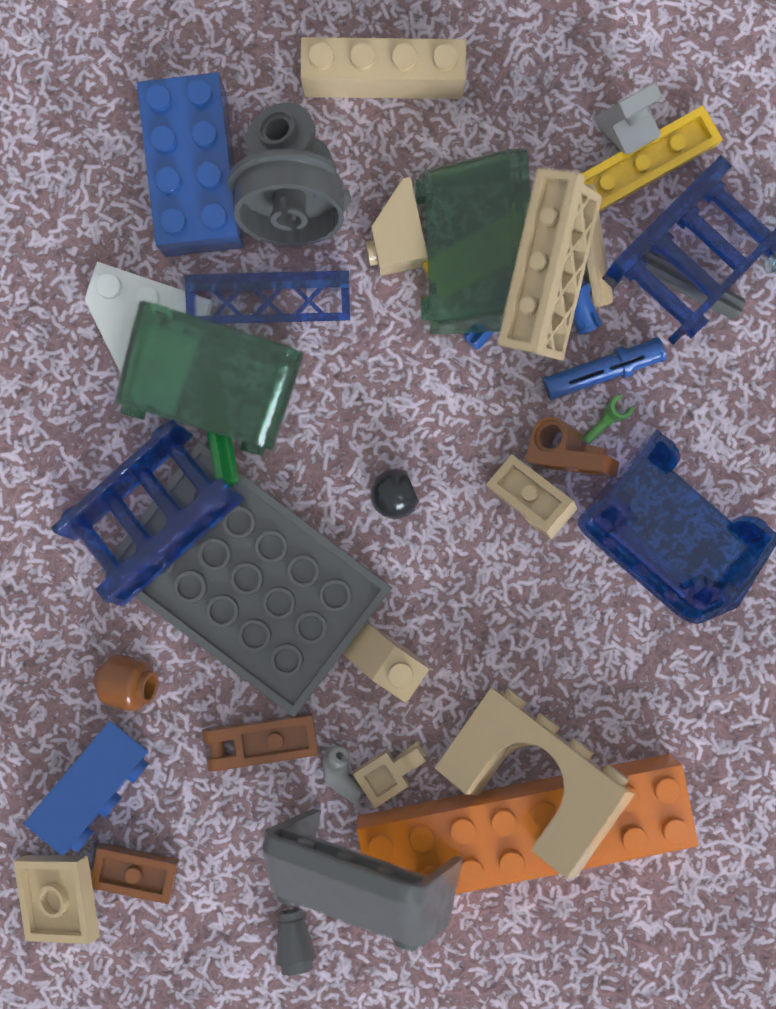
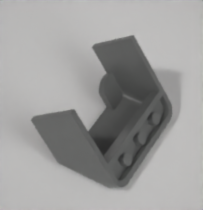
(357, 886)

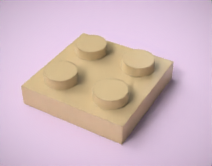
(56, 899)

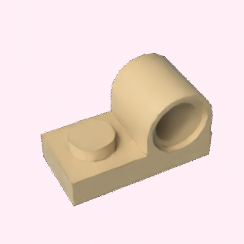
(532, 496)

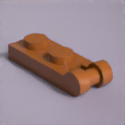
(261, 742)

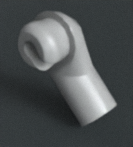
(337, 773)

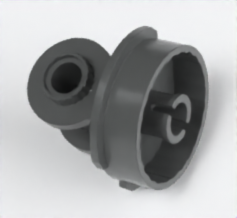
(289, 182)

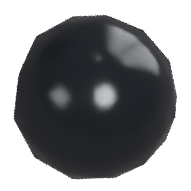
(393, 494)

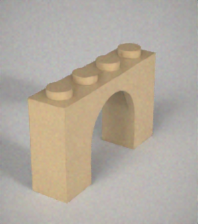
(591, 794)

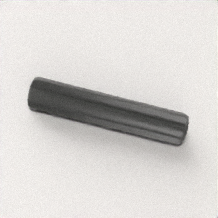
(728, 304)

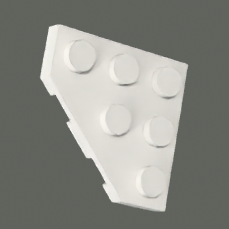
(115, 299)

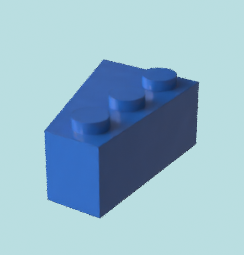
(88, 790)

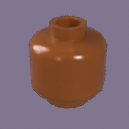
(125, 682)

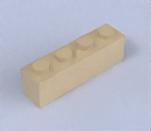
(383, 68)

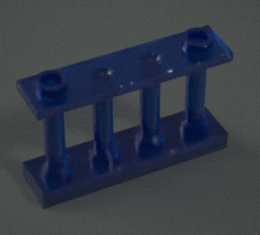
(659, 241)
(183, 526)

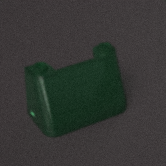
(473, 239)
(207, 376)

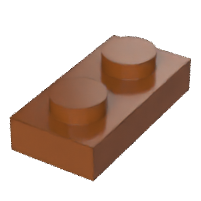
(134, 873)

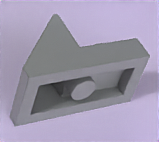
(631, 120)

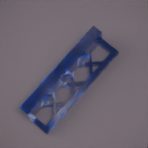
(269, 282)

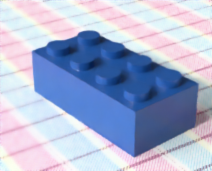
(189, 164)

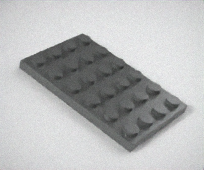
(261, 590)

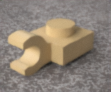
(385, 776)

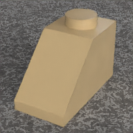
(398, 234)
(386, 662)

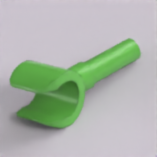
(610, 416)

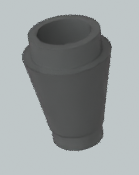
(294, 943)

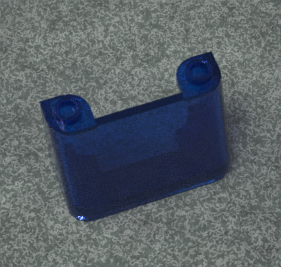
(676, 537)

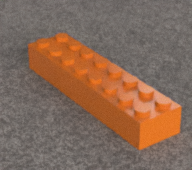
(505, 822)

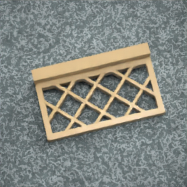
(547, 264)

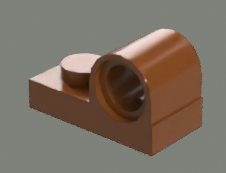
(569, 453)

